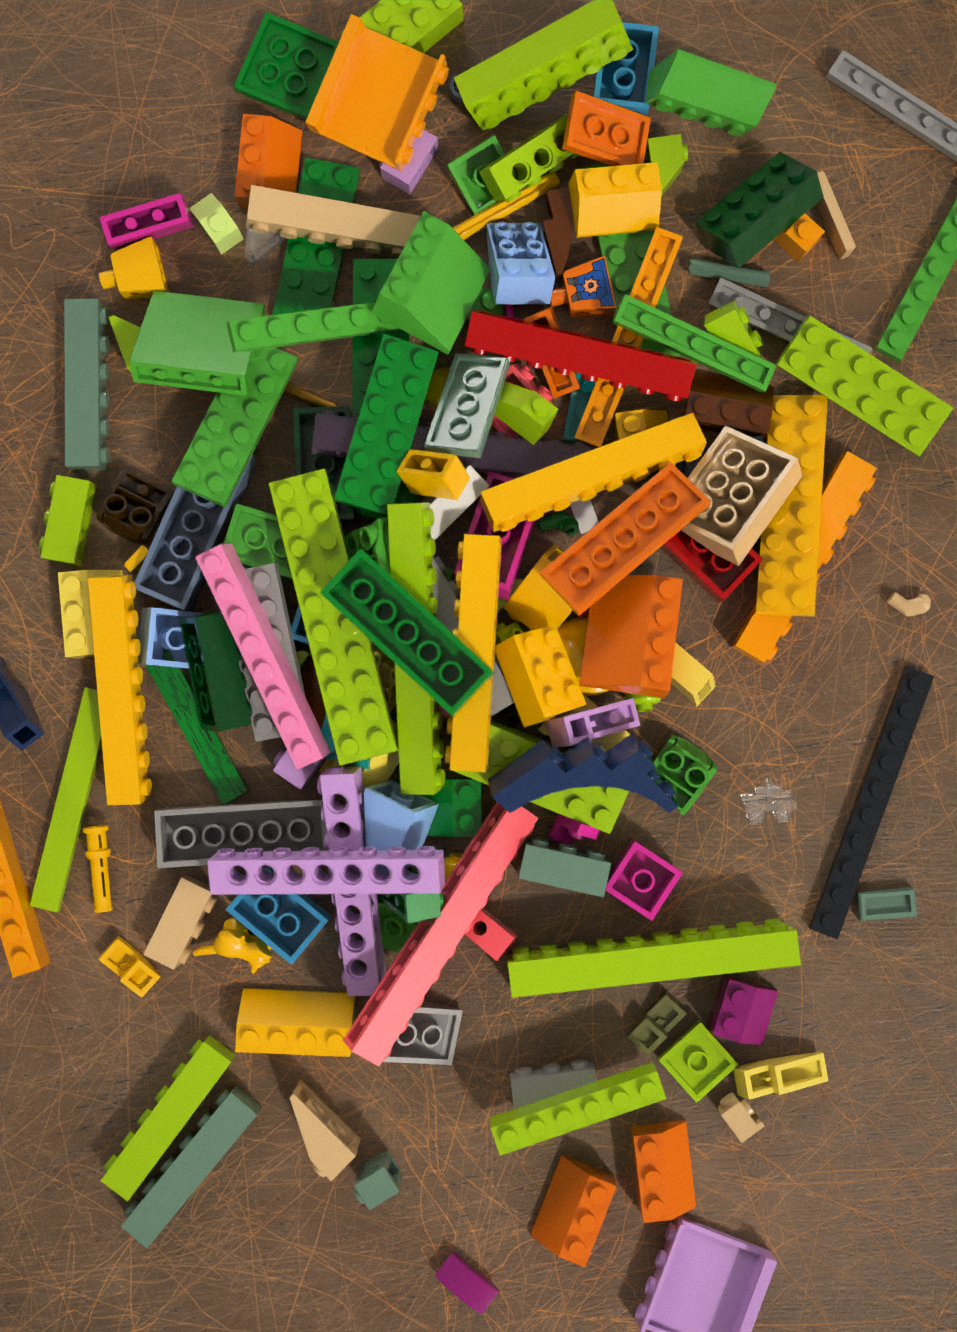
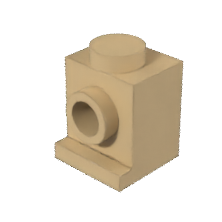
(738, 1117)

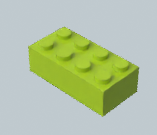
(414, 22)

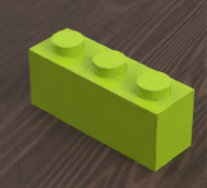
(68, 520)

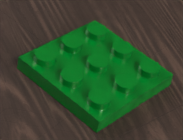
(285, 66)

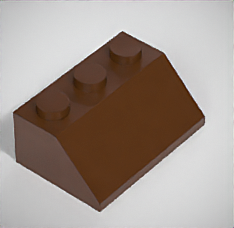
(726, 402)

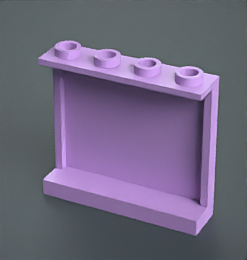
(705, 1282)

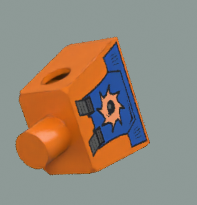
(586, 290)

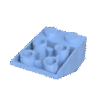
(519, 263)

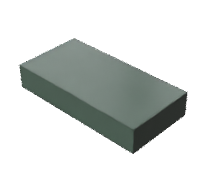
(886, 904)

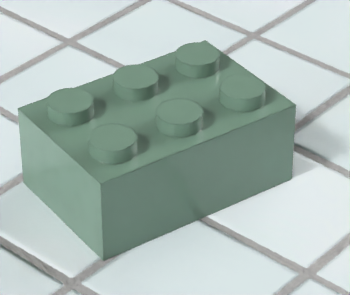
(564, 866)

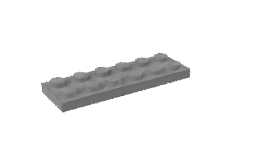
(269, 590)

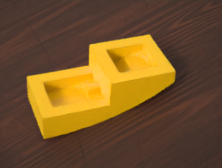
(130, 966)

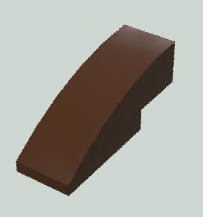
(558, 229)

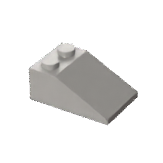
(429, 1036)

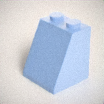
(396, 818)

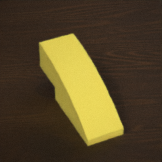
(780, 1075)

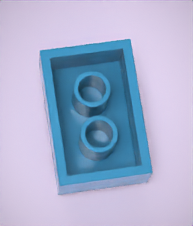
(627, 79)
(280, 920)

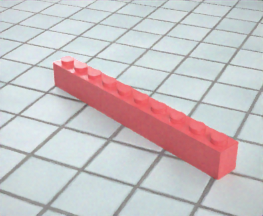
(436, 939)

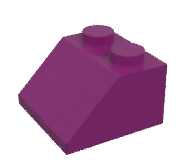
(742, 1010)

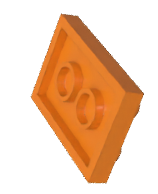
(605, 131)

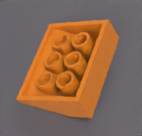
(633, 636)

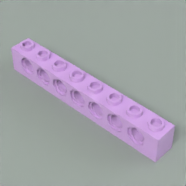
(226, 879)
(357, 979)

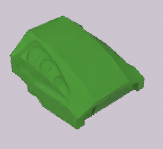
(373, 541)
(686, 769)

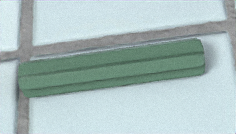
(729, 272)

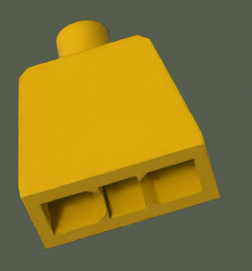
(136, 270)

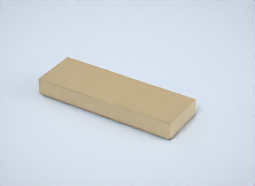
(834, 220)

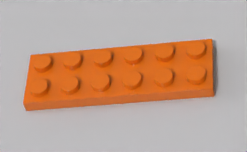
(625, 538)

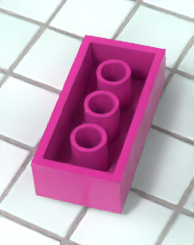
(512, 545)

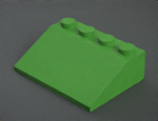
(432, 284)

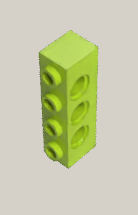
(499, 175)

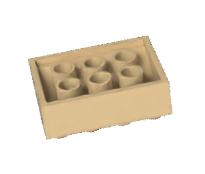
(745, 490)

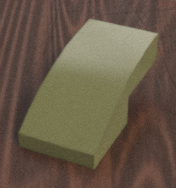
(656, 1023)

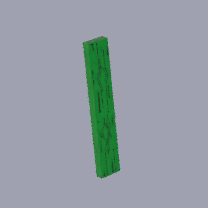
(204, 743)

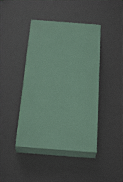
(467, 405)

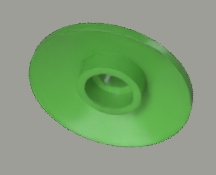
(393, 928)

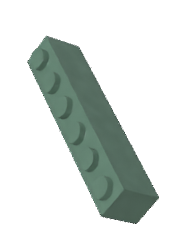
(86, 385)
(191, 1166)

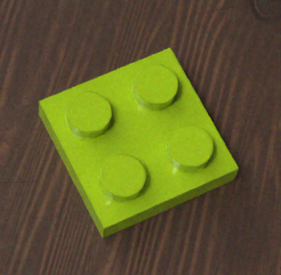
(697, 1061)

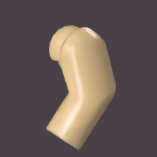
(910, 607)

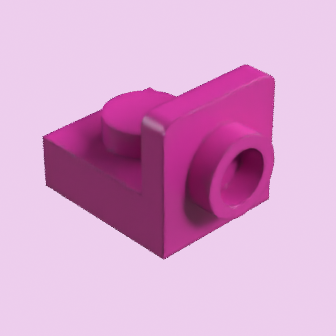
(566, 829)

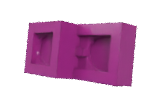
(467, 1284)

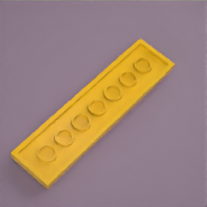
(792, 537)

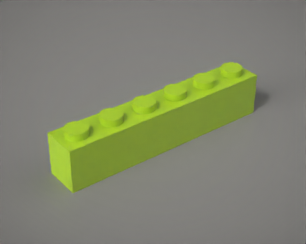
(576, 1108)
(168, 1117)

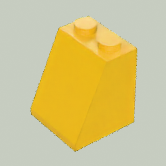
(535, 601)

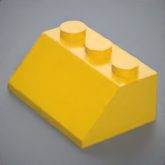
(615, 199)

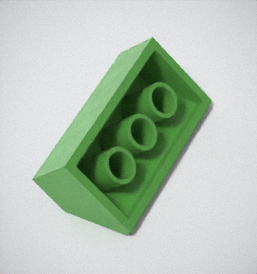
(708, 92)

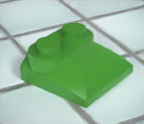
(464, 172)

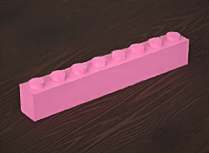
(263, 655)

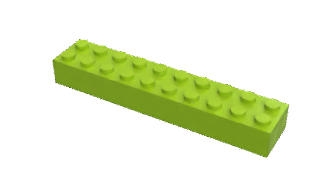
(338, 648)
(652, 958)

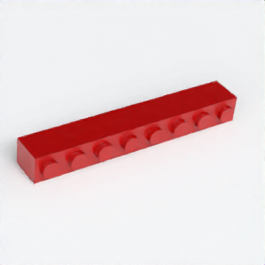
(580, 354)

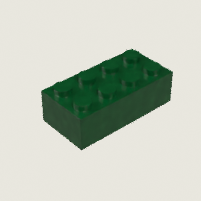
(759, 209)
(309, 462)
(215, 672)

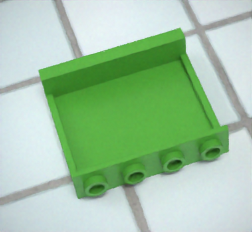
(189, 344)

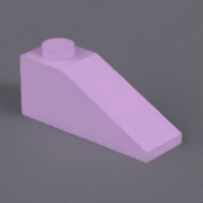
(593, 723)

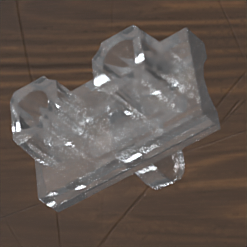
(765, 799)

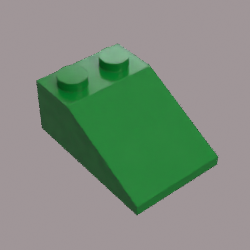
(458, 808)

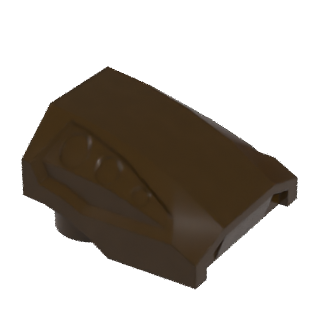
(133, 507)

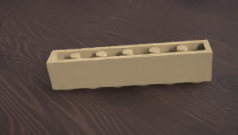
(328, 221)

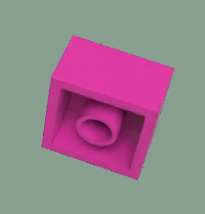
(642, 879)

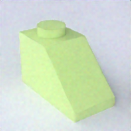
(216, 223)

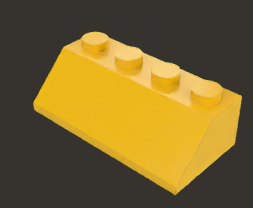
(294, 1022)

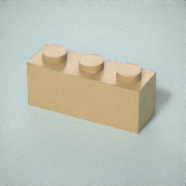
(181, 922)

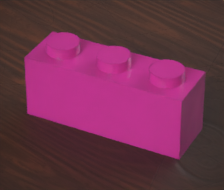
(147, 220)

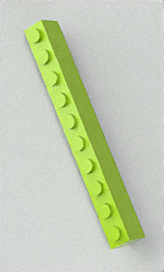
(417, 711)

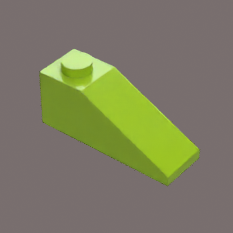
(525, 411)

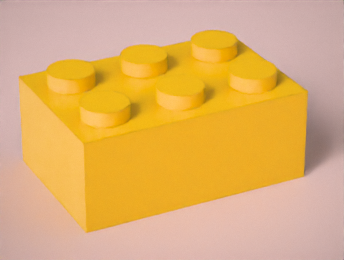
(539, 675)

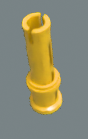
(97, 853)

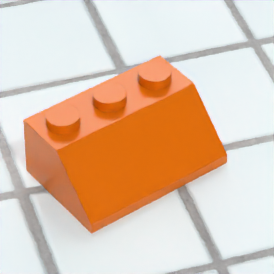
(267, 156)
(662, 1170)
(573, 1209)

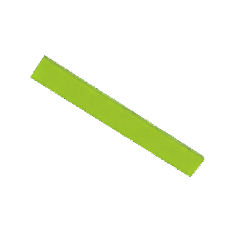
(69, 806)

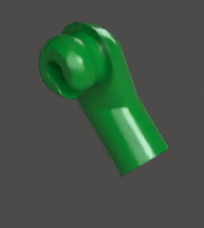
(561, 521)

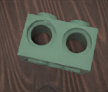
(377, 1180)

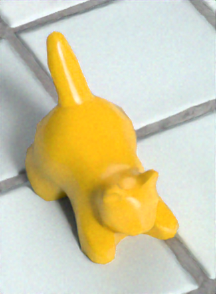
(236, 942)

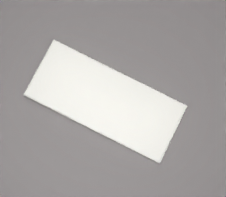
(584, 514)

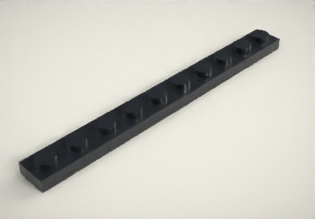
(871, 802)

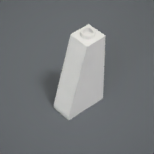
(448, 510)

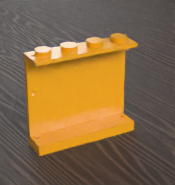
(376, 95)

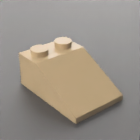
(326, 1136)

